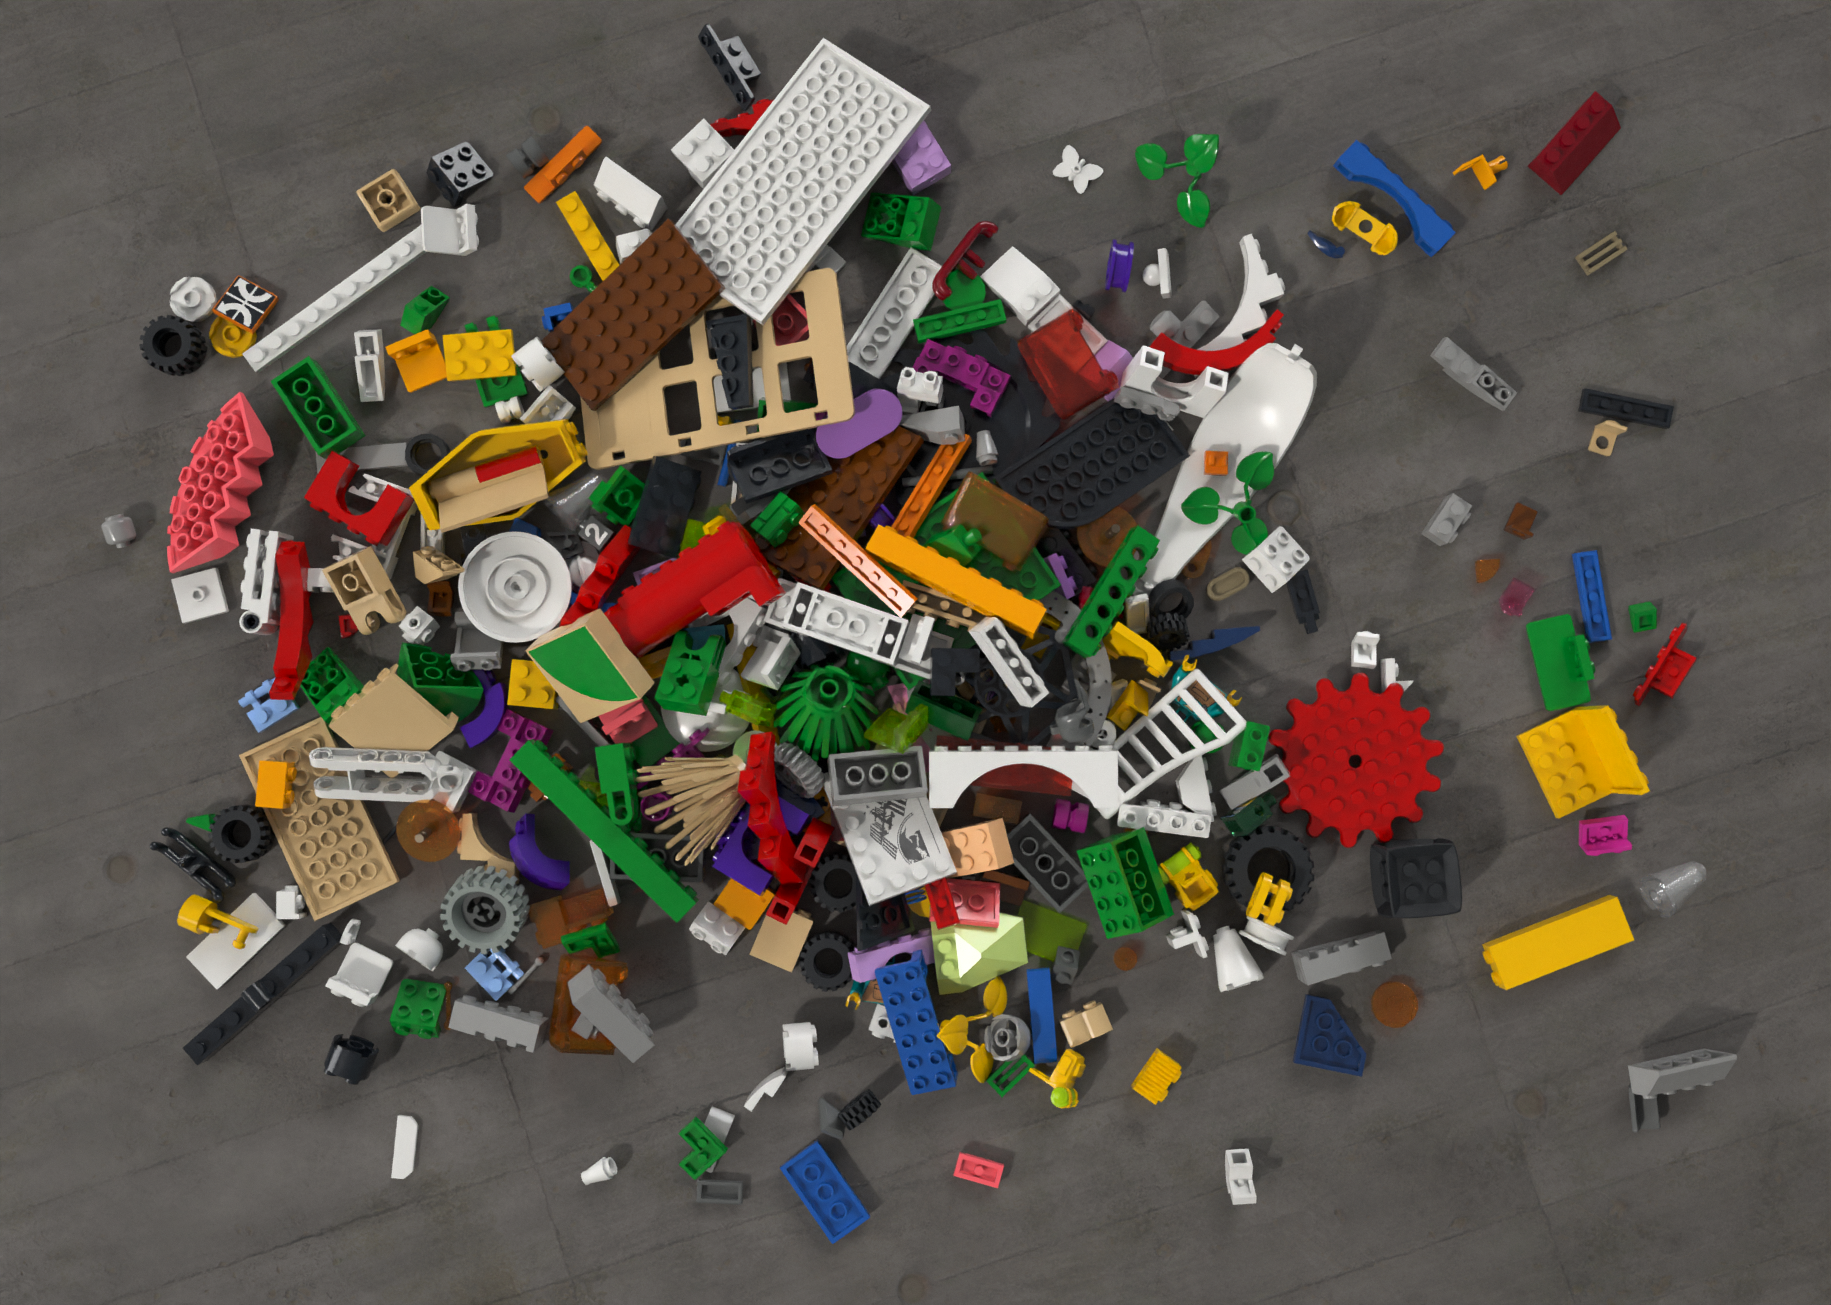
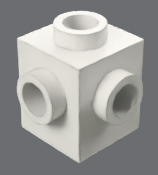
(418, 627)

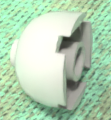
(422, 947)

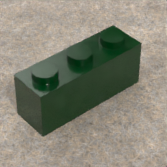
(946, 712)

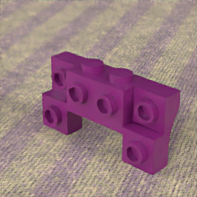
(965, 371)
(508, 782)

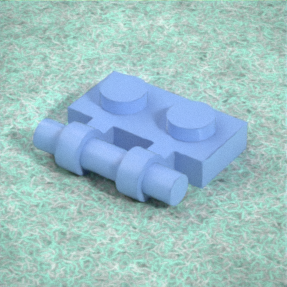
(267, 713)
(491, 976)

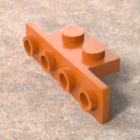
(563, 164)

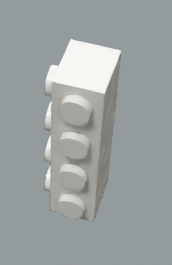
(1009, 661)

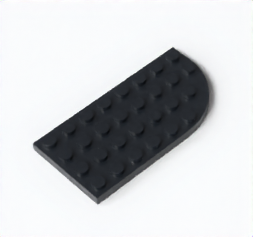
(1094, 465)

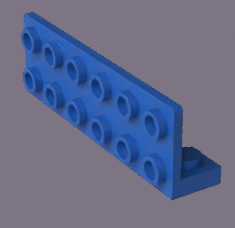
(916, 1025)

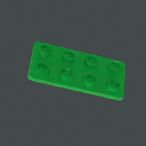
(1560, 662)

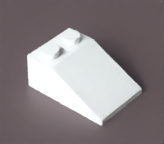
(1020, 285)

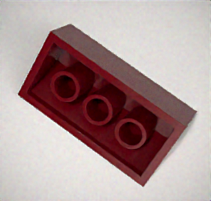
(1576, 143)

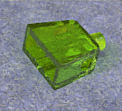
(748, 707)

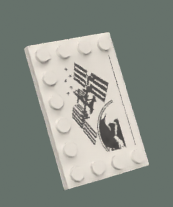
(893, 845)

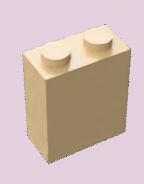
(782, 943)

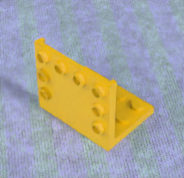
(1582, 758)

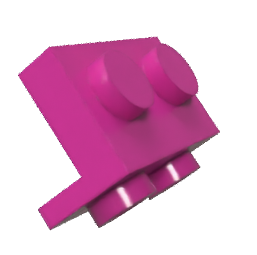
(1604, 835)

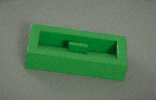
(1015, 1080)

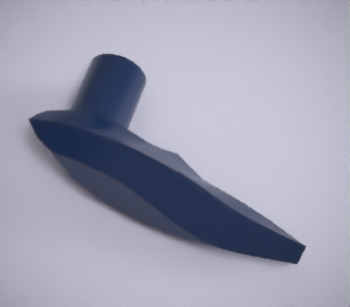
(1326, 246)

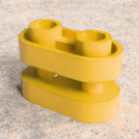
(1280, 893)

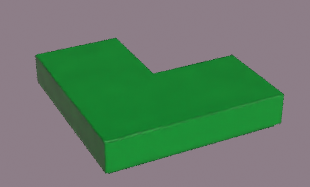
(594, 937)
(705, 1146)

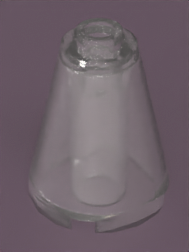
(571, 501)
(1672, 887)

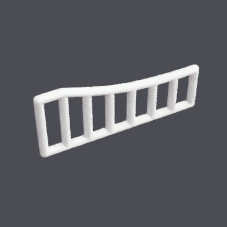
(1179, 758)

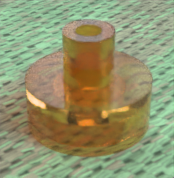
(1120, 955)

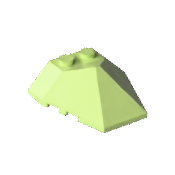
(977, 954)

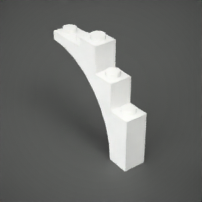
(1257, 291)

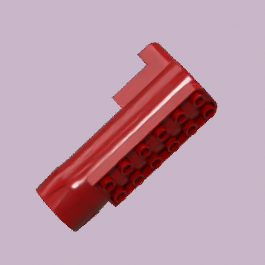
(703, 580)

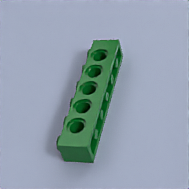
(1076, 638)

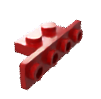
(1669, 670)

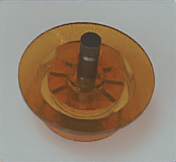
(1103, 537)
(428, 830)

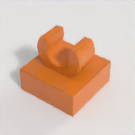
(1216, 463)

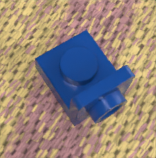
(555, 313)

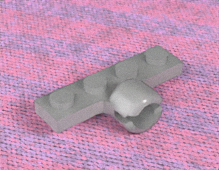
(1186, 331)

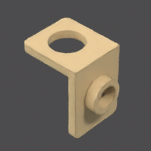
(1607, 429)
(1150, 687)

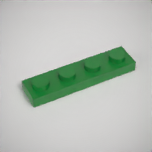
(959, 321)

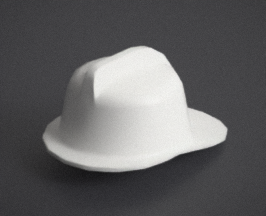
(582, 565)

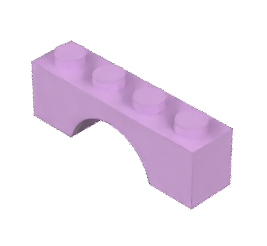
(866, 961)

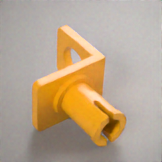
(1484, 170)

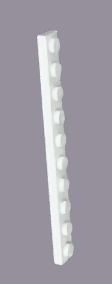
(336, 301)

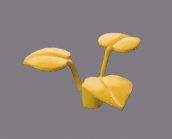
(955, 1031)

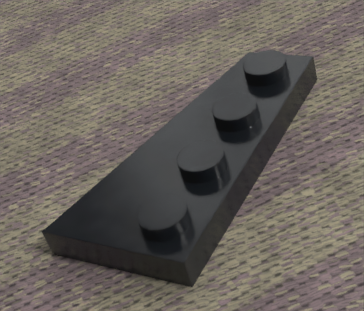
(734, 352)

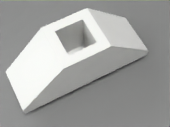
(1195, 789)

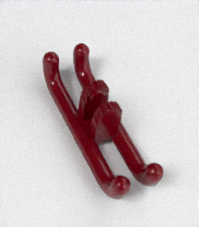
(939, 285)

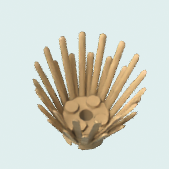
(713, 799)

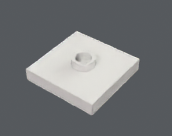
(200, 595)

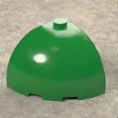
(438, 681)

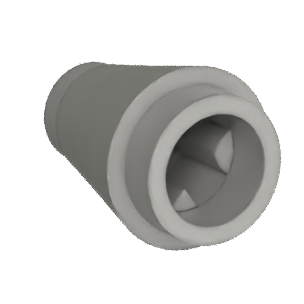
(986, 449)

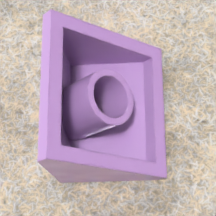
(1113, 359)

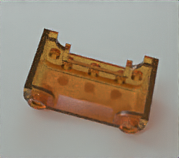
(1006, 524)
(566, 1014)

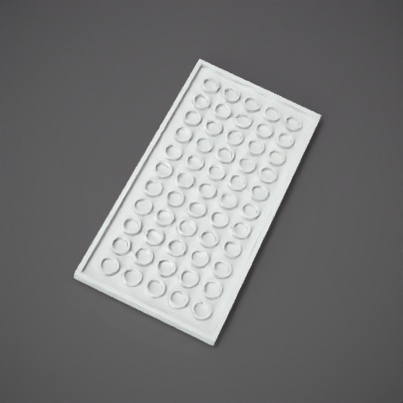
(798, 176)

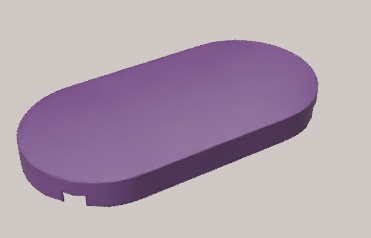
(875, 416)

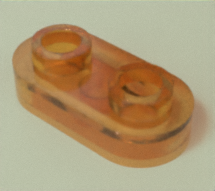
(1199, 561)

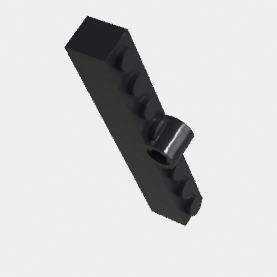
(263, 993)

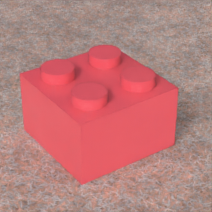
(789, 322)

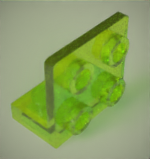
(897, 729)

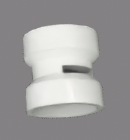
(509, 409)

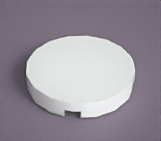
(192, 299)

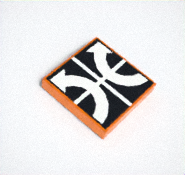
(245, 304)

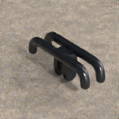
(194, 862)

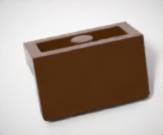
(1011, 887)

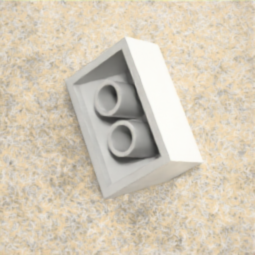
(629, 194)

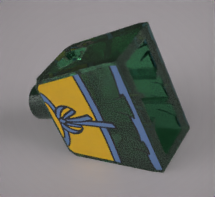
(1249, 815)

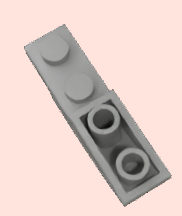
(1473, 376)

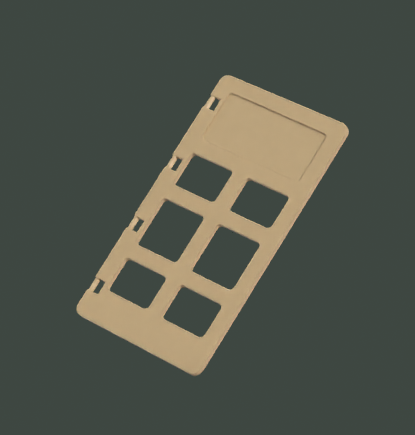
(637, 415)

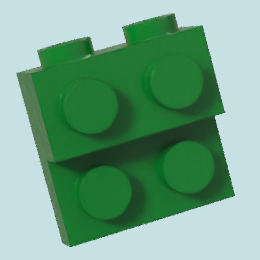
(618, 497)

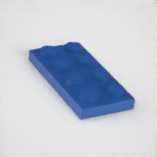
(825, 1191)

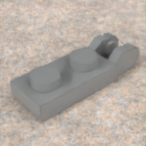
(1147, 403)

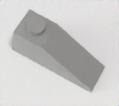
(936, 426)

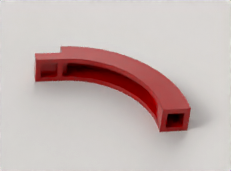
(1195, 361)

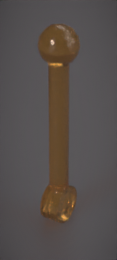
(448, 986)

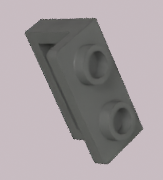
(751, 510)

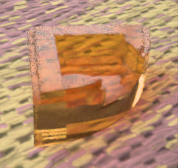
(1486, 569)

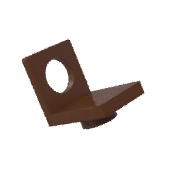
(1521, 521)

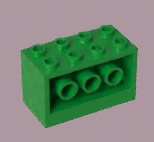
(1125, 883)

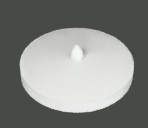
(515, 587)

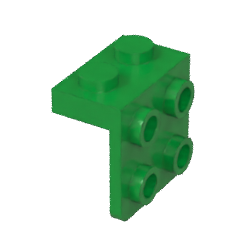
(418, 1008)

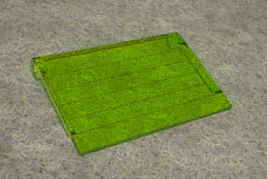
(1048, 930)

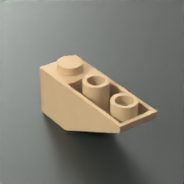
(434, 566)

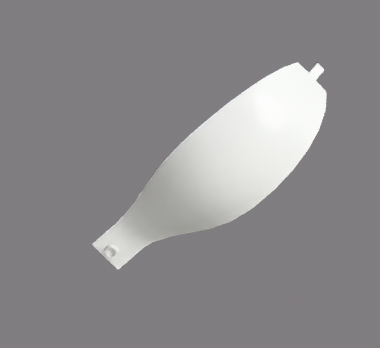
(1256, 414)

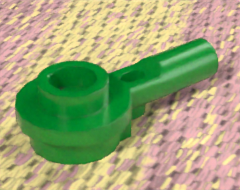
(582, 278)

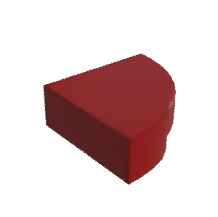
(347, 626)

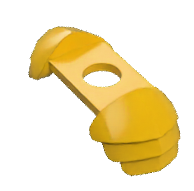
(1382, 236)

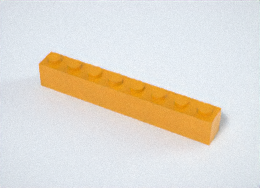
(956, 581)

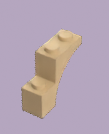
(474, 847)

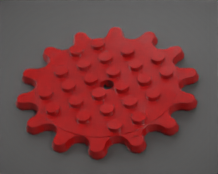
(1390, 767)

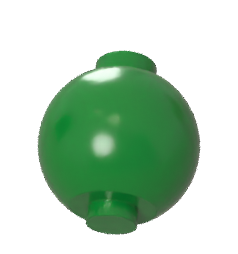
(871, 671)

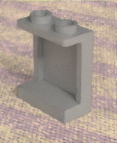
(474, 647)

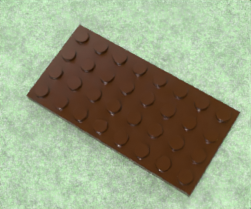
(632, 314)
(848, 497)

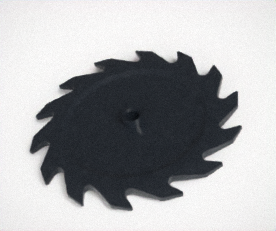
(1015, 425)

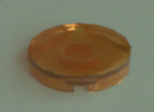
(1394, 1004)

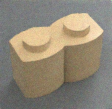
(1085, 1024)

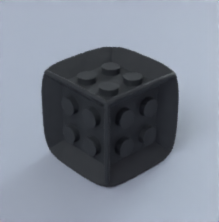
(1416, 878)

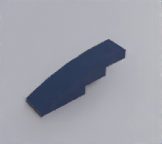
(1219, 640)

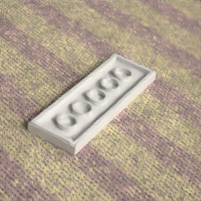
(893, 314)

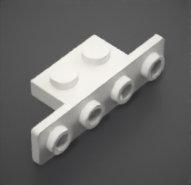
(1164, 818)

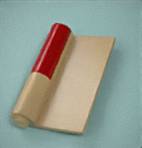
(490, 488)

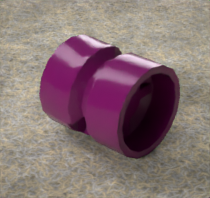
(653, 800)
(1070, 815)

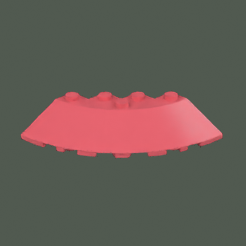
(217, 486)

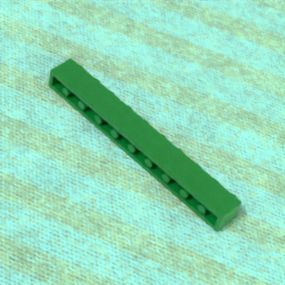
(595, 821)

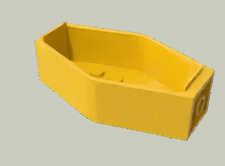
(486, 445)

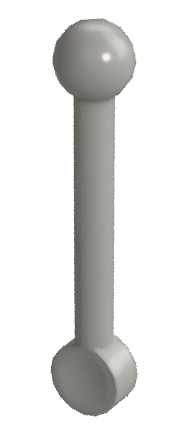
(538, 962)

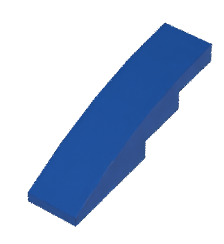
(1041, 1015)

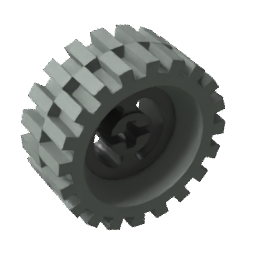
(475, 922)

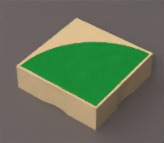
(590, 666)

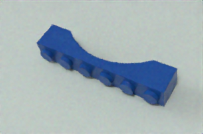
(1428, 228)

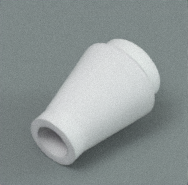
(600, 1171)

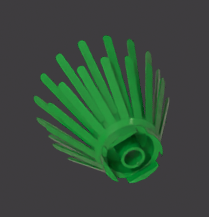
(825, 711)

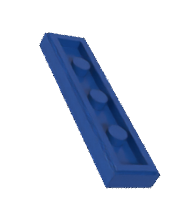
(1591, 596)

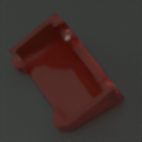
(1066, 365)

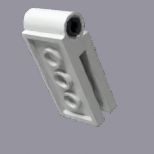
(262, 583)

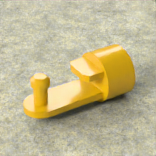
(199, 913)

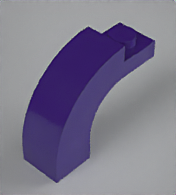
(495, 706)
(534, 864)

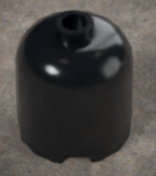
(815, 651)

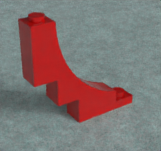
(295, 621)

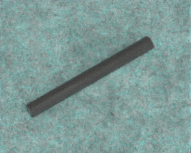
(957, 474)

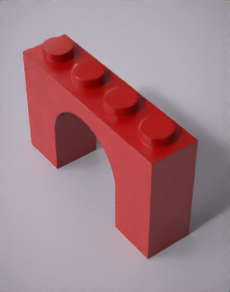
(329, 495)
(808, 853)

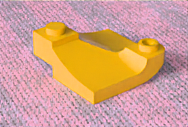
(1126, 643)

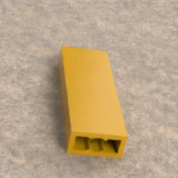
(1557, 942)

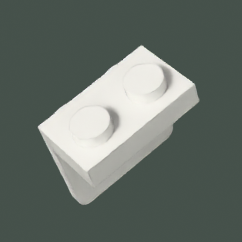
(449, 230)
(1276, 559)
(361, 975)

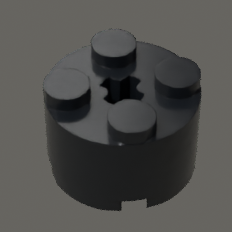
(350, 1058)

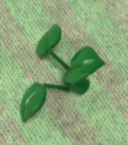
(1201, 156)
(1202, 504)

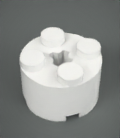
(538, 364)
(799, 1046)

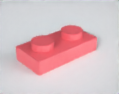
(978, 1169)

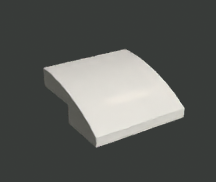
(768, 1085)

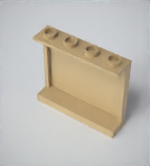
(391, 717)

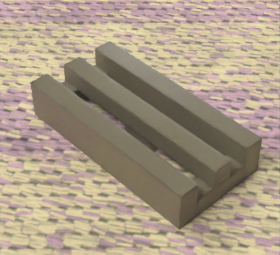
(1616, 243)

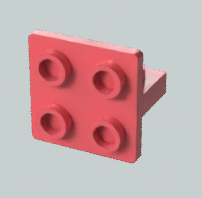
(628, 722)

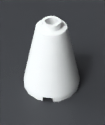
(1233, 961)

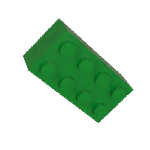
(317, 408)

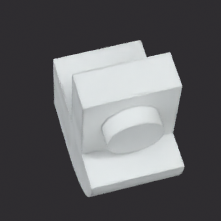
(1239, 1176)

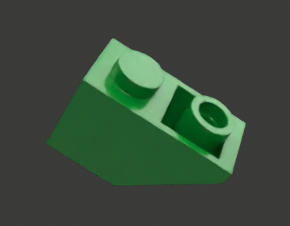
(424, 310)

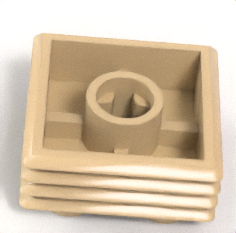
(374, 199)

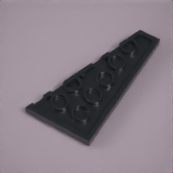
(881, 920)

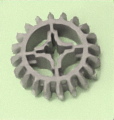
(797, 770)

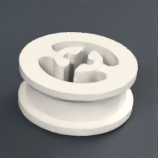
(1266, 935)

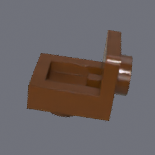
(440, 598)

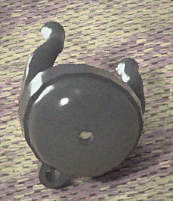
(1074, 725)

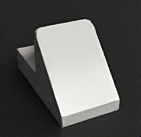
(1389, 672)

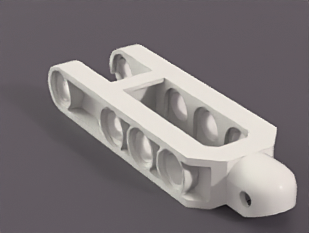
(356, 785)

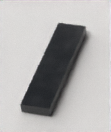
(1625, 408)

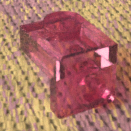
(1515, 597)

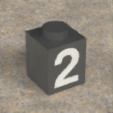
(596, 533)

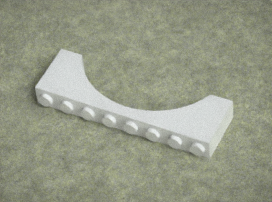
(956, 769)

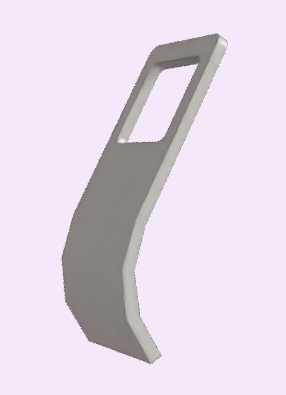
(719, 1124)

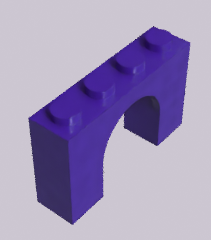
(734, 860)

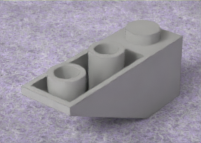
(1255, 782)

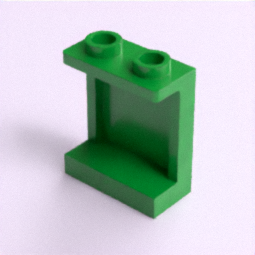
(1249, 747)

